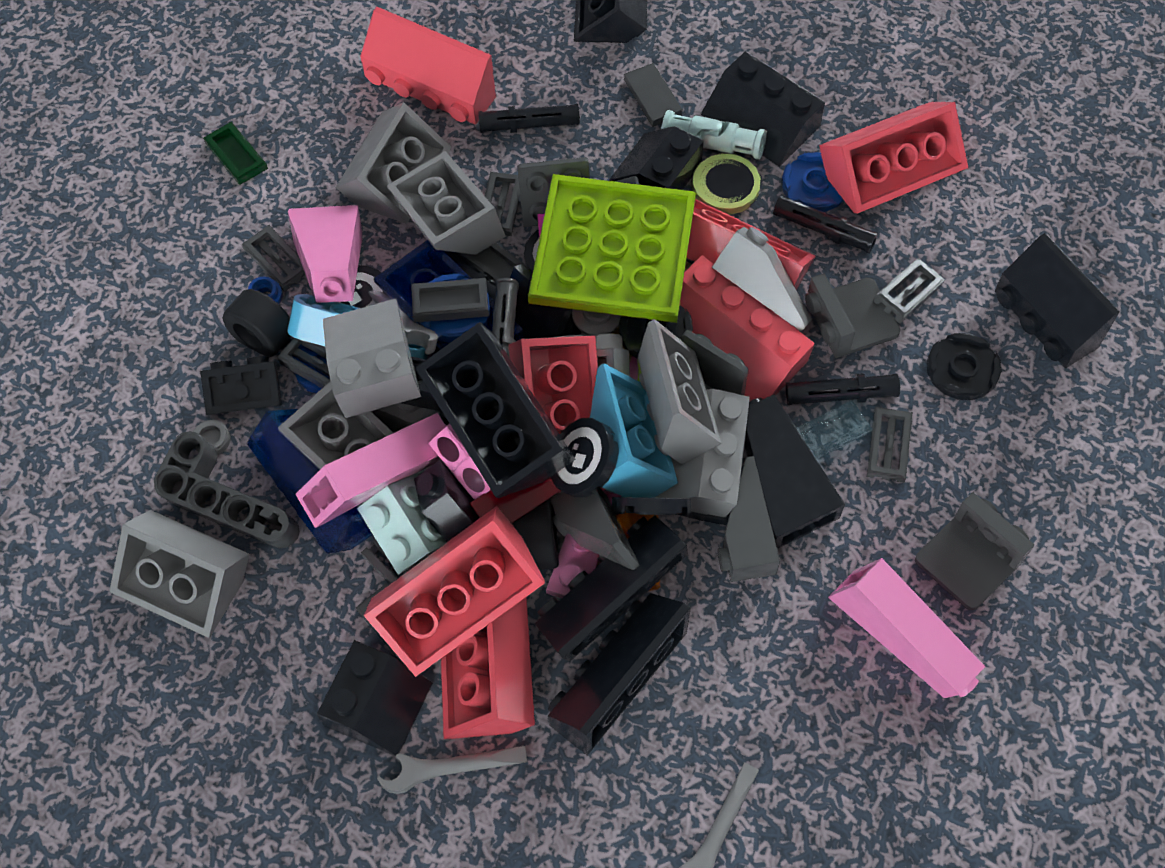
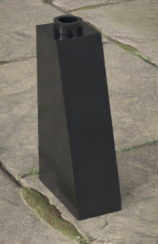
(791, 478)

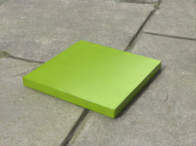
(613, 248)

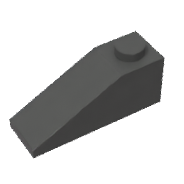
(593, 526)
(749, 541)

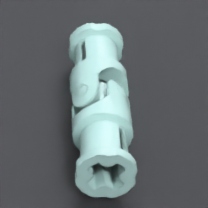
(719, 135)

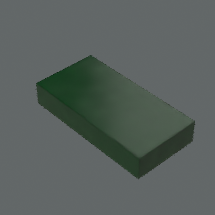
(235, 153)

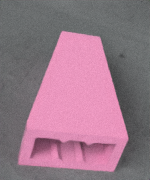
(328, 249)
(369, 470)
(908, 628)

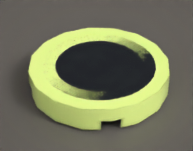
(726, 183)

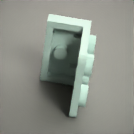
(399, 524)

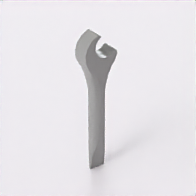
(414, 332)
(420, 770)
(707, 854)

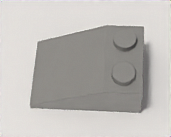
(369, 359)

